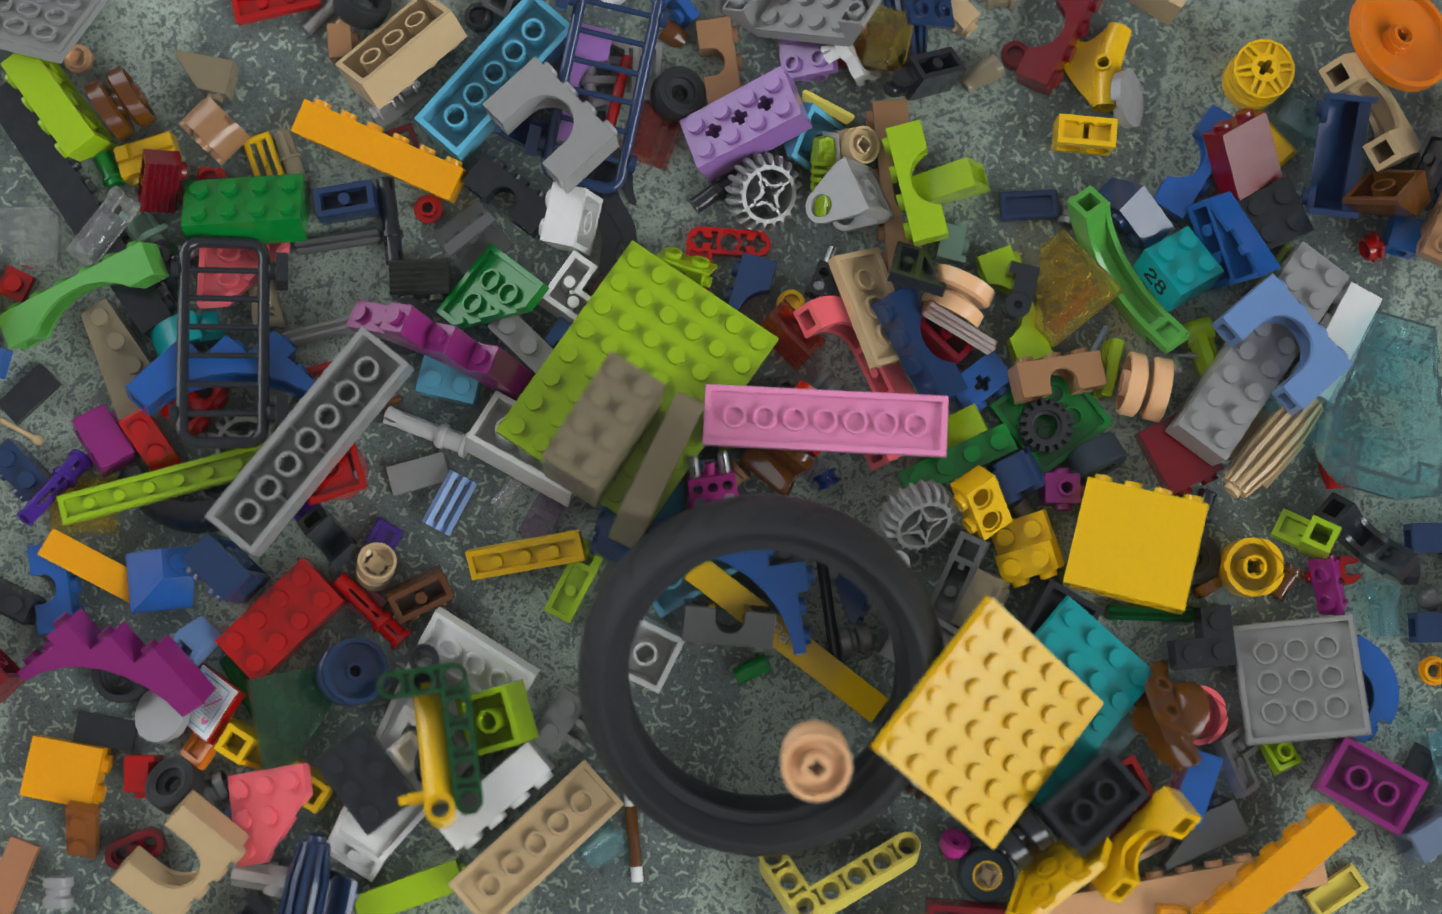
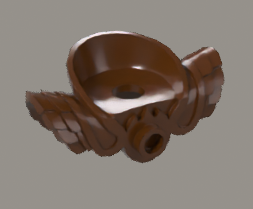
(1171, 717)

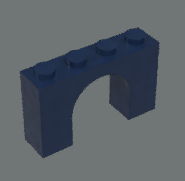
(1424, 539)

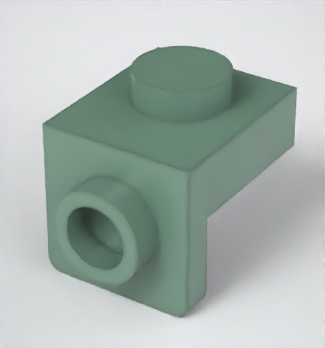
(146, 228)

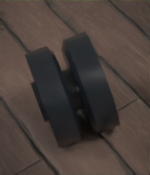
(1025, 830)

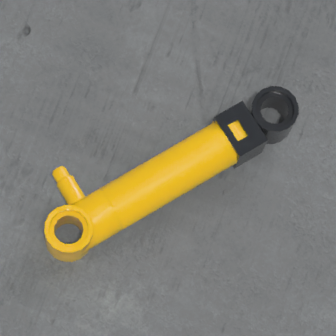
(432, 747)

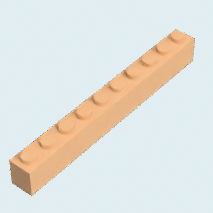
(1181, 886)

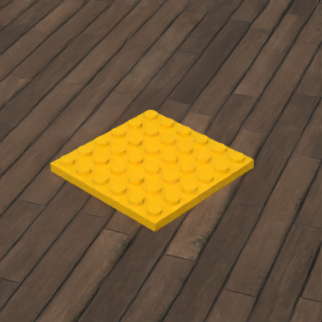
(988, 723)

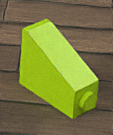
(951, 181)

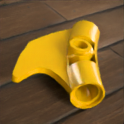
(1097, 64)

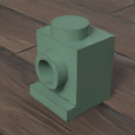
(950, 249)

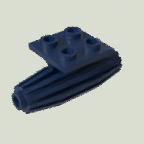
(923, 15)
(312, 884)

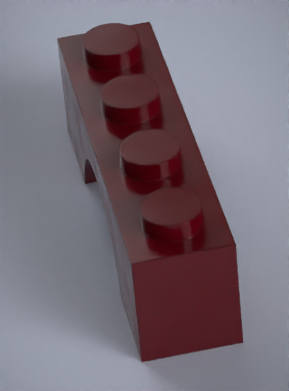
(1043, 65)

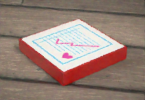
(213, 715)

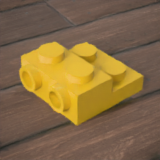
(1027, 549)

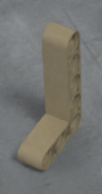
(656, 470)

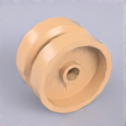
(963, 294)
(1144, 386)
(820, 778)

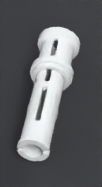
(440, 435)

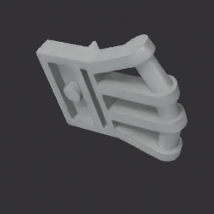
(590, 80)

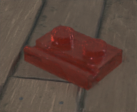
(655, 139)

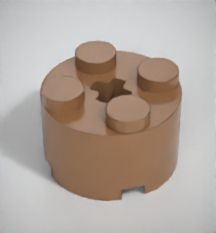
(214, 130)

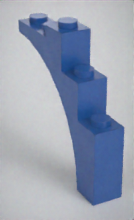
(157, 382)
(781, 583)

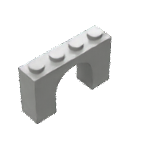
(539, 88)

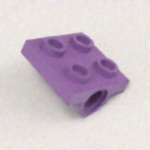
(805, 61)

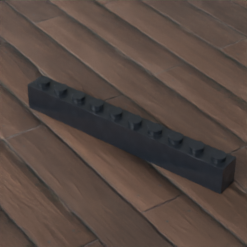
(75, 200)

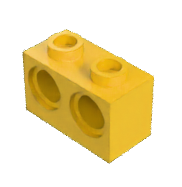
(1084, 134)
(980, 502)

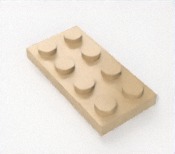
(862, 282)

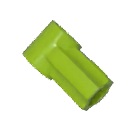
(1201, 342)

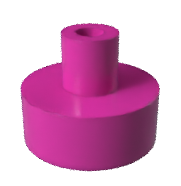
(954, 844)

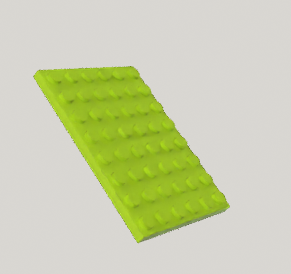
(662, 327)

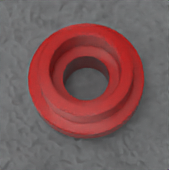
(434, 215)

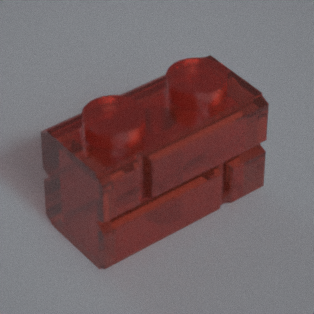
(792, 342)

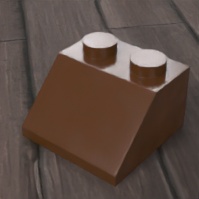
(1390, 193)

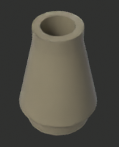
(983, 73)

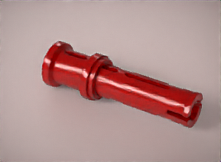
(345, 584)

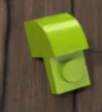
(1311, 537)

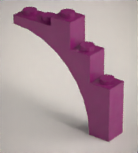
(444, 343)
(157, 665)

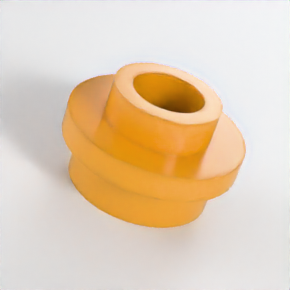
(1423, 670)

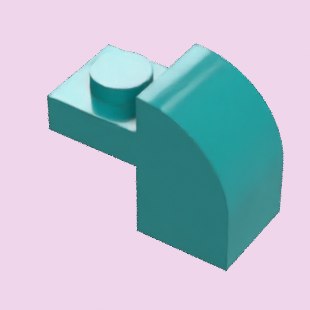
(165, 332)

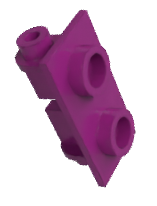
(1327, 589)

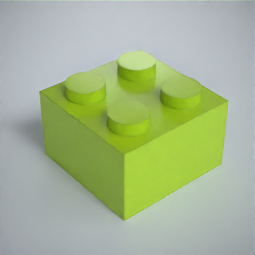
(500, 717)

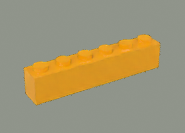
(379, 151)
(1280, 864)

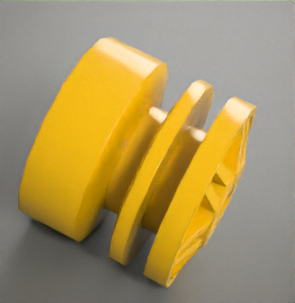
(1244, 83)

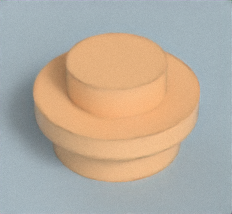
(79, 59)

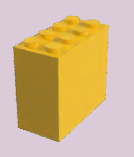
(1136, 544)

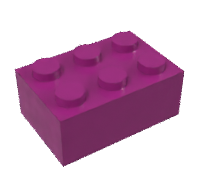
(1369, 785)

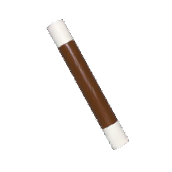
(633, 841)

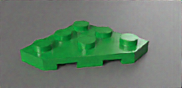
(492, 291)

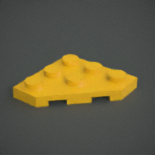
(1055, 877)

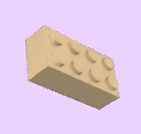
(401, 51)

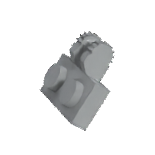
(559, 720)

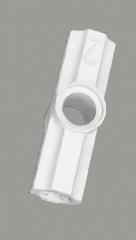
(264, 877)

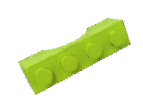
(908, 147)
(1027, 339)

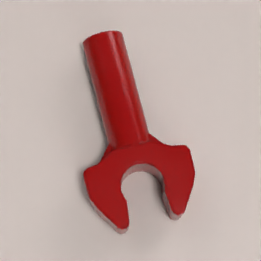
(1345, 579)

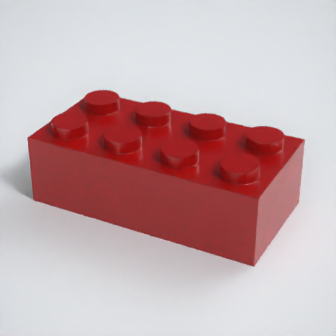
(282, 620)

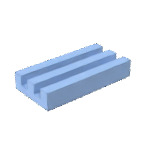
(449, 503)

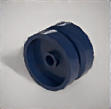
(334, 671)

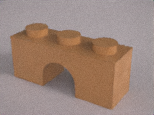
(717, 39)
(1080, 370)

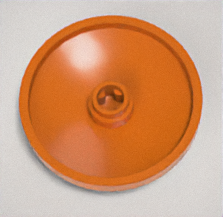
(1399, 41)

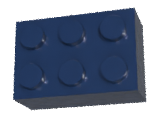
(225, 569)

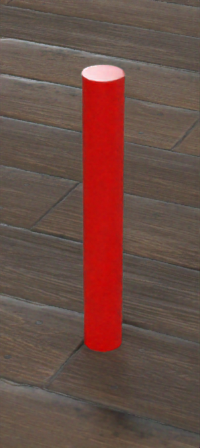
(618, 90)

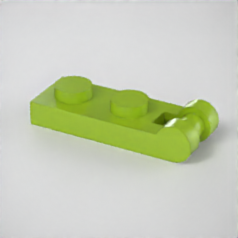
(573, 587)

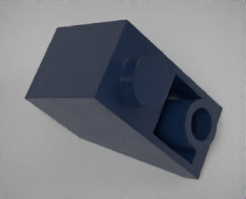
(852, 599)

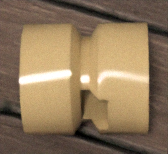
(859, 144)
(375, 566)

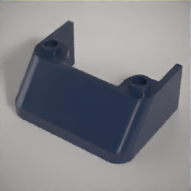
(1337, 153)

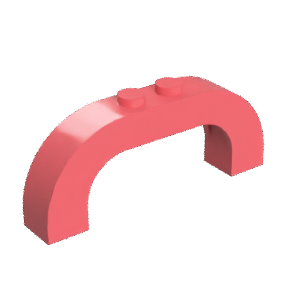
(830, 316)

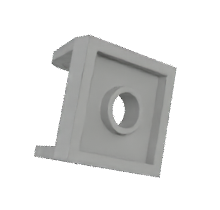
(853, 193)

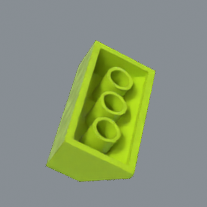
(58, 106)

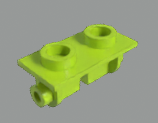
(696, 267)

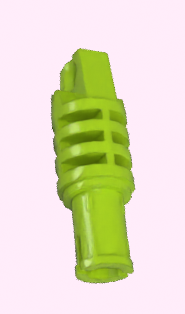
(822, 160)

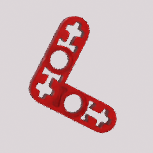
(706, 251)

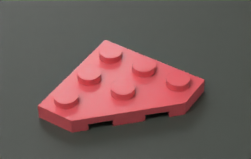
(230, 284)
(266, 807)

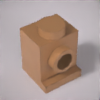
(341, 40)

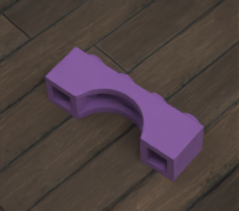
(590, 48)

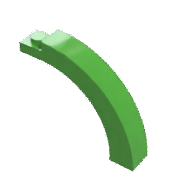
(1096, 235)

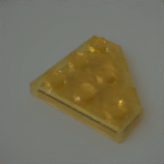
(1069, 288)

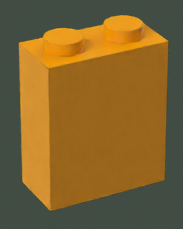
(66, 770)

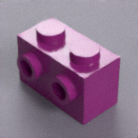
(104, 440)

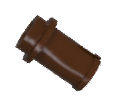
(1291, 575)

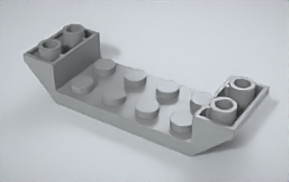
(803, 20)

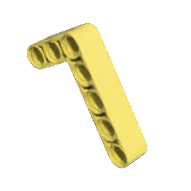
(839, 881)

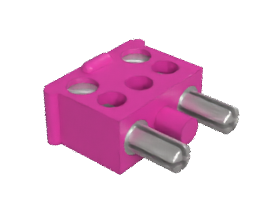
(710, 475)

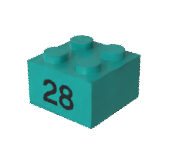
(1177, 269)

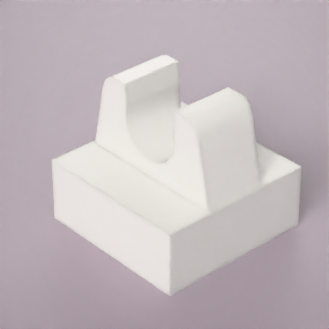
(404, 752)

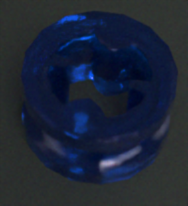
(826, 479)

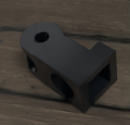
(1021, 290)

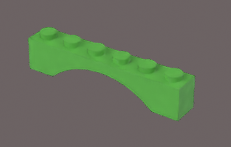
(35, 319)

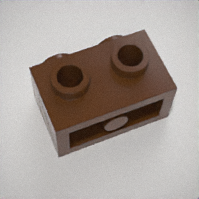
(420, 594)

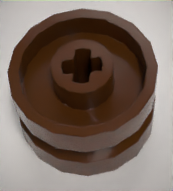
(118, 105)

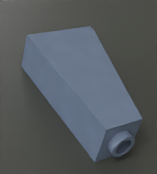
(1422, 836)

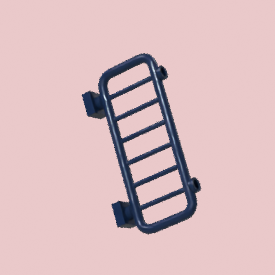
(626, 161)

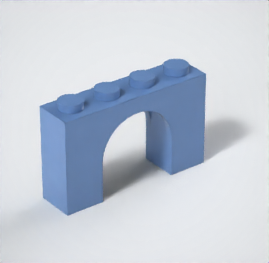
(1320, 357)

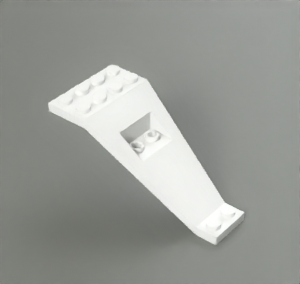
(487, 667)

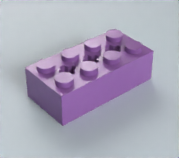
(745, 123)

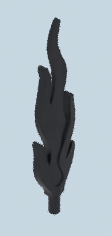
(614, 217)

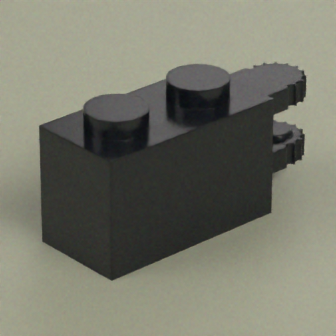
(926, 74)

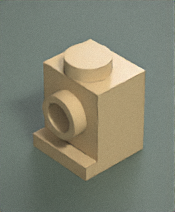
(965, 17)

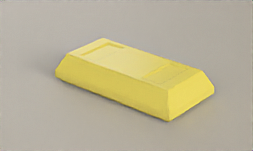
(839, 114)
(1342, 888)

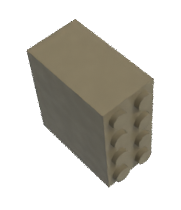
(603, 429)

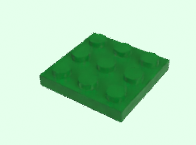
(1086, 413)

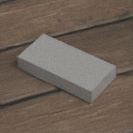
(417, 473)

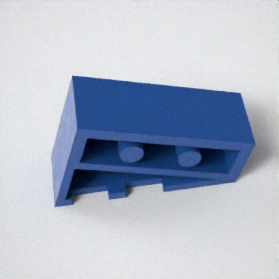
(1231, 239)

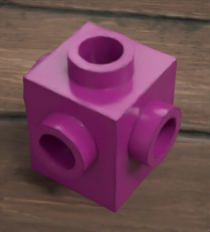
(1052, 493)

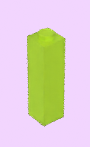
(410, 889)

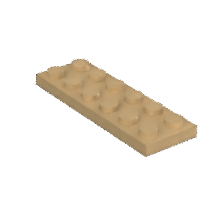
(537, 843)

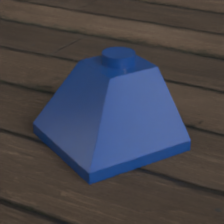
(159, 580)

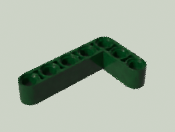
(452, 722)

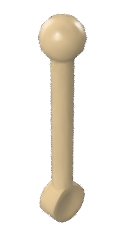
(36, 439)

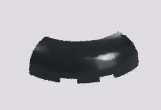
(177, 514)

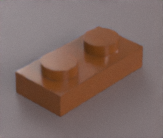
(82, 829)

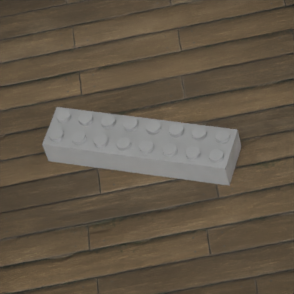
(1248, 372)
(309, 442)

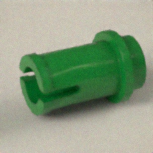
(108, 169)
(752, 669)

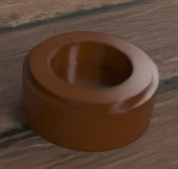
(1207, 588)

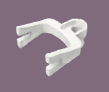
(851, 58)

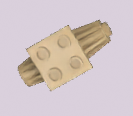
(1268, 448)

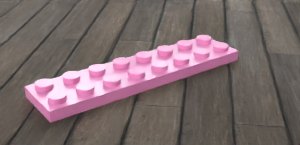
(825, 420)

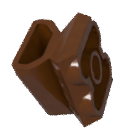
(777, 467)

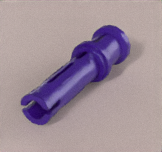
(62, 479)

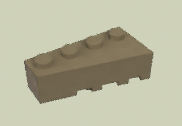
(117, 352)

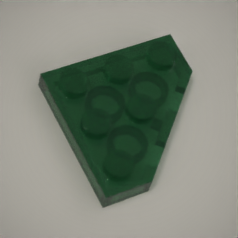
(285, 714)

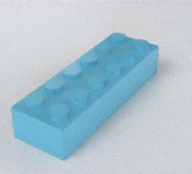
(456, 112)

